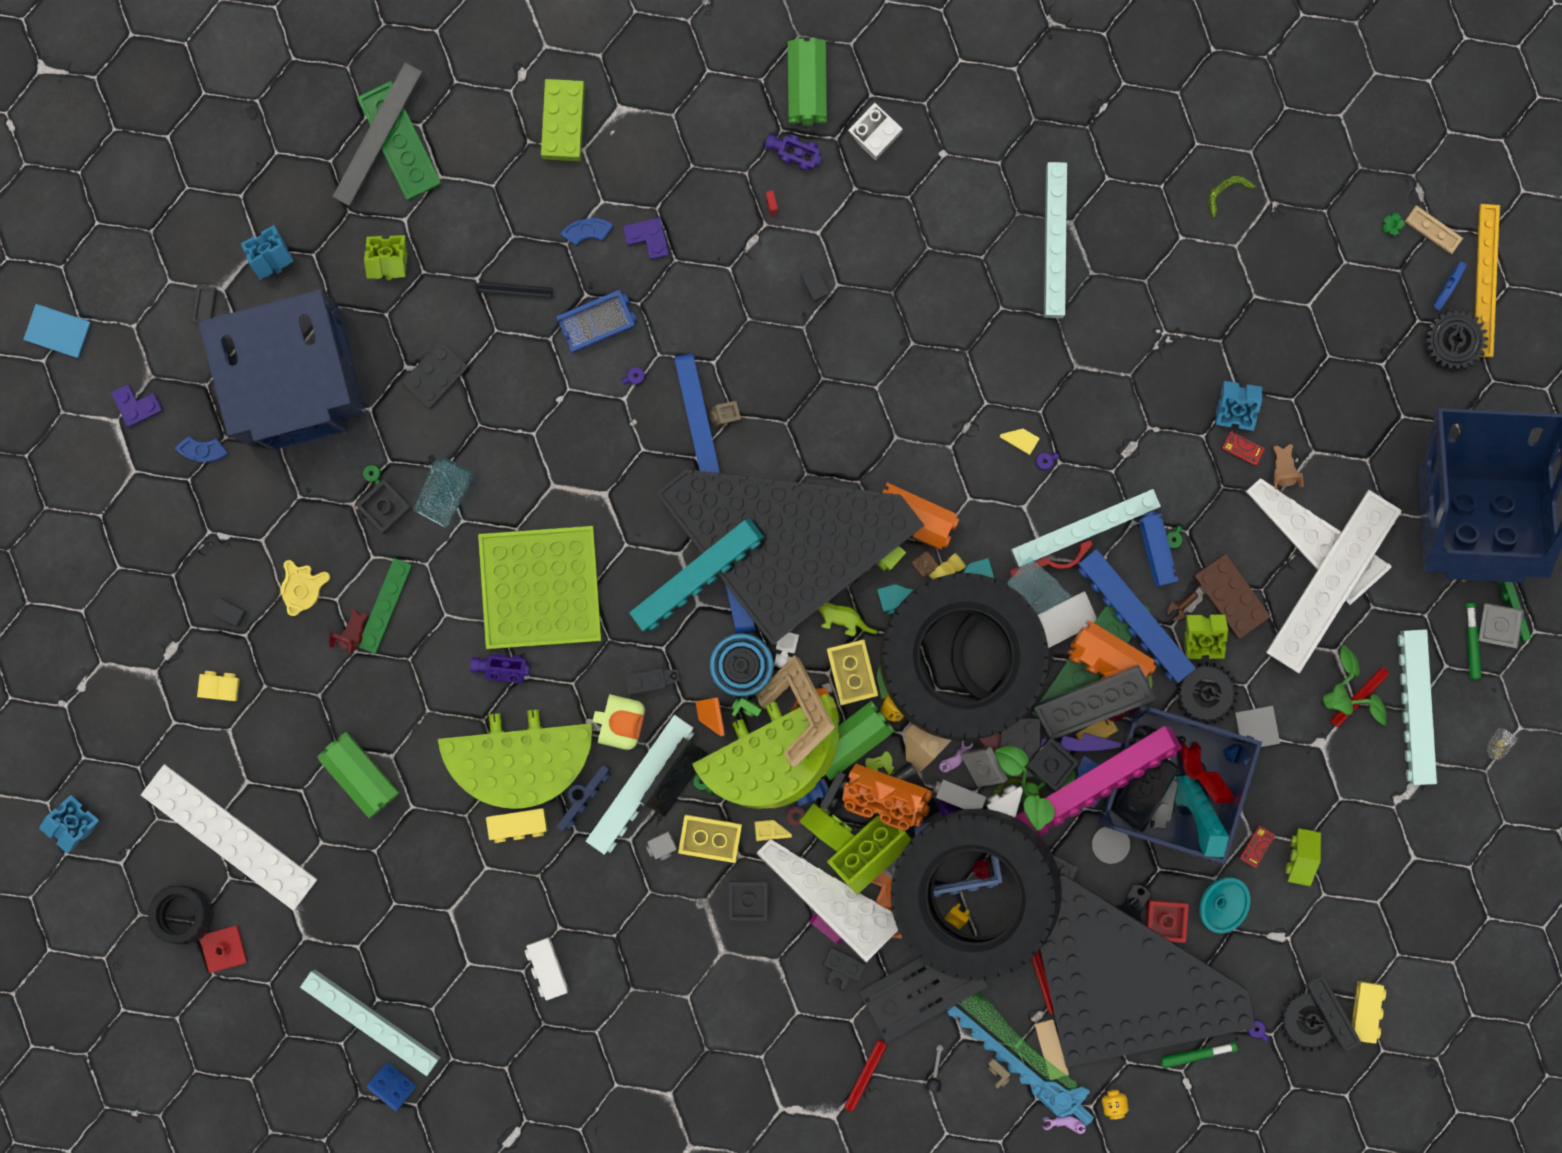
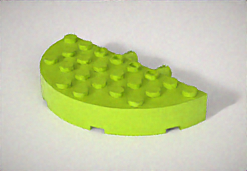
(518, 766)
(755, 767)

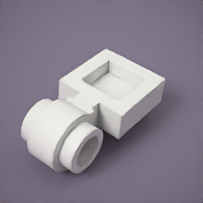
(786, 644)

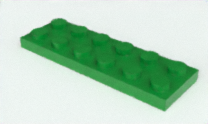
(402, 147)

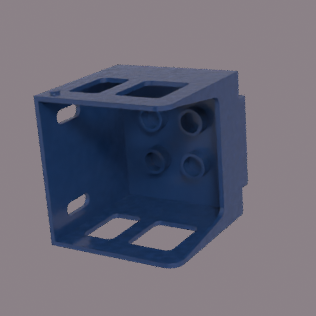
(281, 385)
(1491, 496)
(1182, 829)

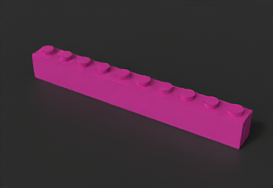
(1109, 776)

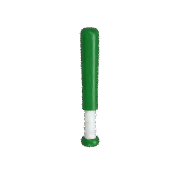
(1473, 643)
(1191, 1056)

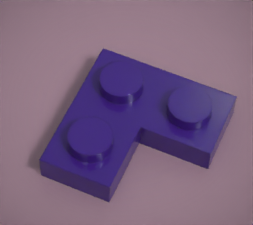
(649, 232)
(133, 410)

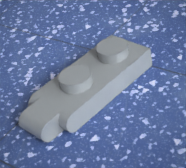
(1165, 808)

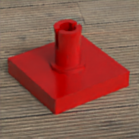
(223, 949)

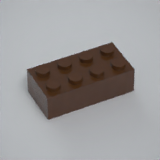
(1231, 596)

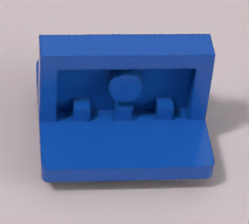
(391, 1086)

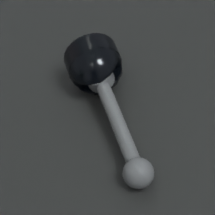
(934, 1083)

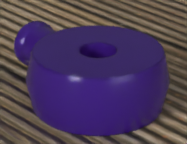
(630, 376)
(1048, 457)
(946, 808)
(1260, 1032)

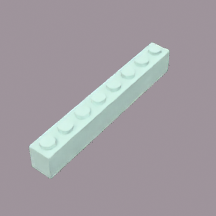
(1055, 240)
(1086, 528)
(1418, 707)
(629, 798)
(370, 1022)

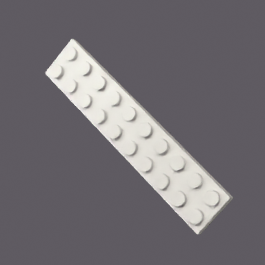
(1333, 581)
(229, 837)

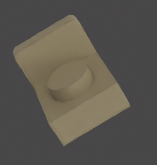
(724, 413)
(997, 1068)

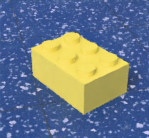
(852, 672)
(710, 838)

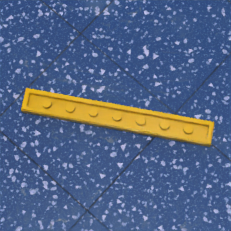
(1487, 272)

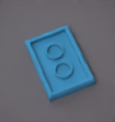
(57, 331)

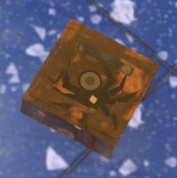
(924, 564)

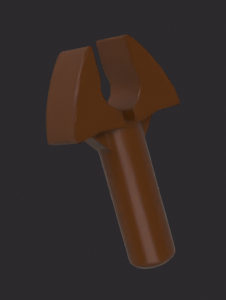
(1184, 604)

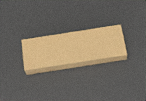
(1433, 230)
(1050, 1044)

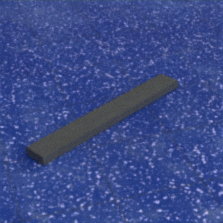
(377, 134)

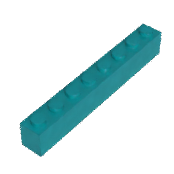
(697, 574)

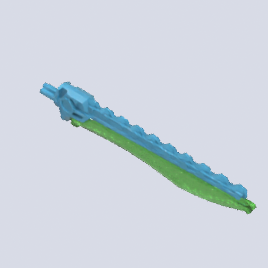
(1051, 1093)

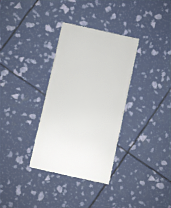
(1067, 618)

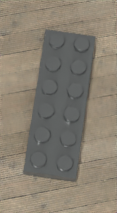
(1095, 702)

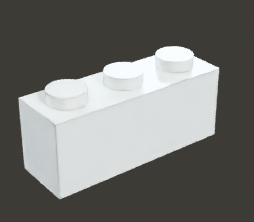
(546, 969)

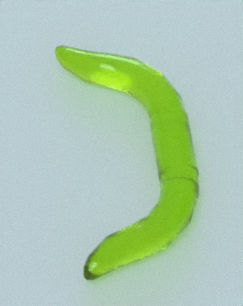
(1222, 186)
(1017, 780)

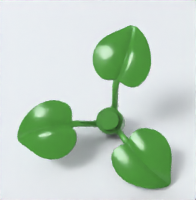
(1339, 698)
(1038, 811)

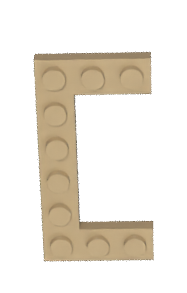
(820, 723)

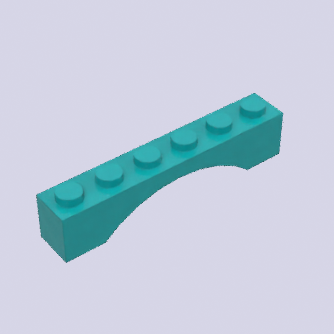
(893, 595)
(1211, 833)

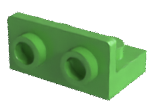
(750, 707)

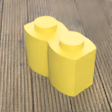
(218, 687)

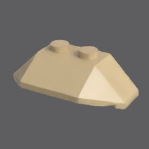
(922, 747)

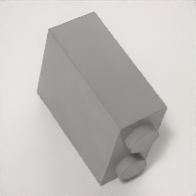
(958, 795)

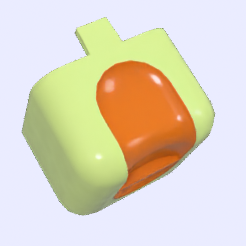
(620, 722)

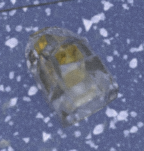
(1500, 744)

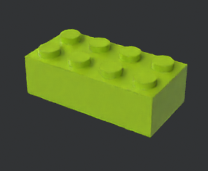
(563, 120)
(869, 854)

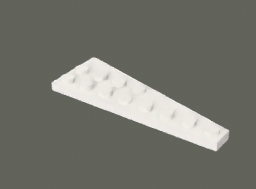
(1310, 533)
(852, 916)

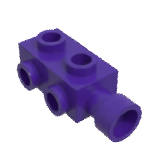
(800, 151)
(501, 668)

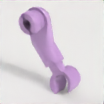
(955, 761)
(1068, 1121)

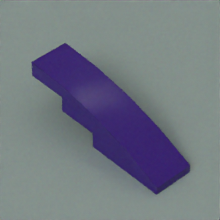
(1088, 743)

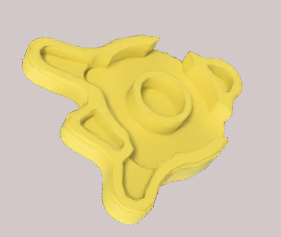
(300, 588)

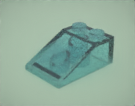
(443, 491)

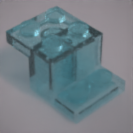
(1038, 587)

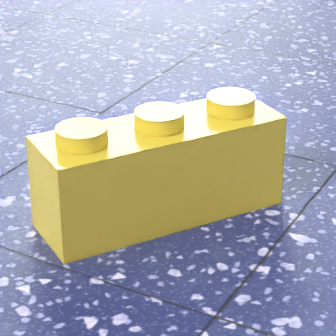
(517, 825)
(1368, 1011)

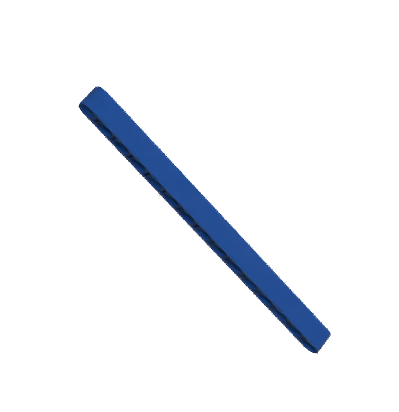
(705, 455)

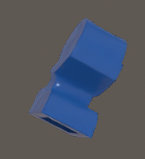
(818, 792)

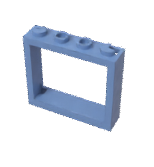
(970, 884)

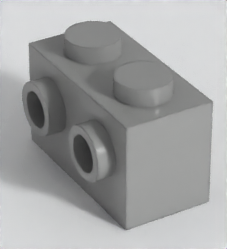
(661, 846)

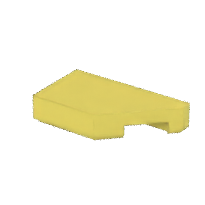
(1021, 439)
(770, 830)

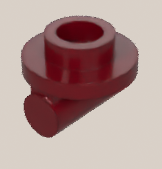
(981, 869)

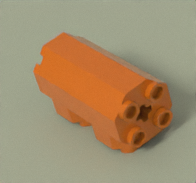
(936, 519)
(1106, 653)
(896, 800)

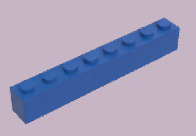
(1136, 616)

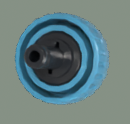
(741, 665)

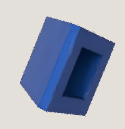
(1231, 752)

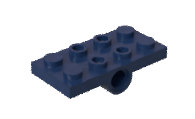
(580, 805)

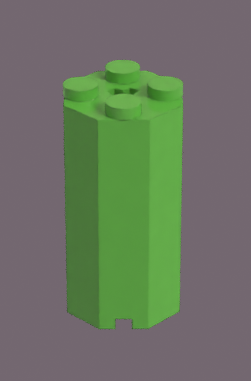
(807, 81)
(858, 736)
(358, 775)

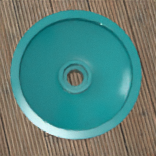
(1225, 905)

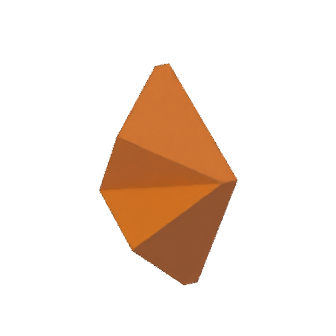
(710, 714)

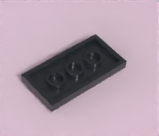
(673, 777)
(1144, 794)

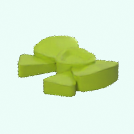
(880, 761)

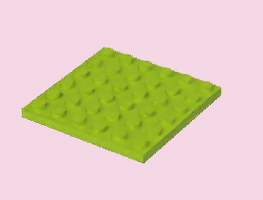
(539, 587)

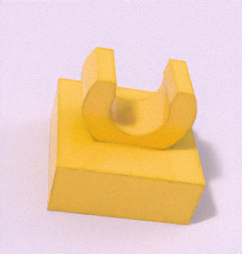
(956, 917)

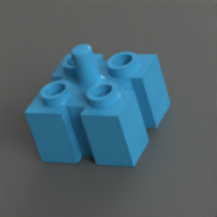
(267, 252)
(1239, 405)
(69, 824)

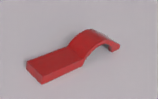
(1083, 548)
(1211, 780)

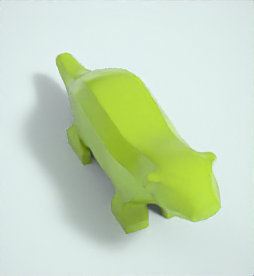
(843, 616)

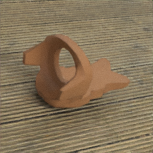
(1285, 472)

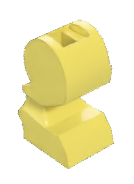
(951, 566)

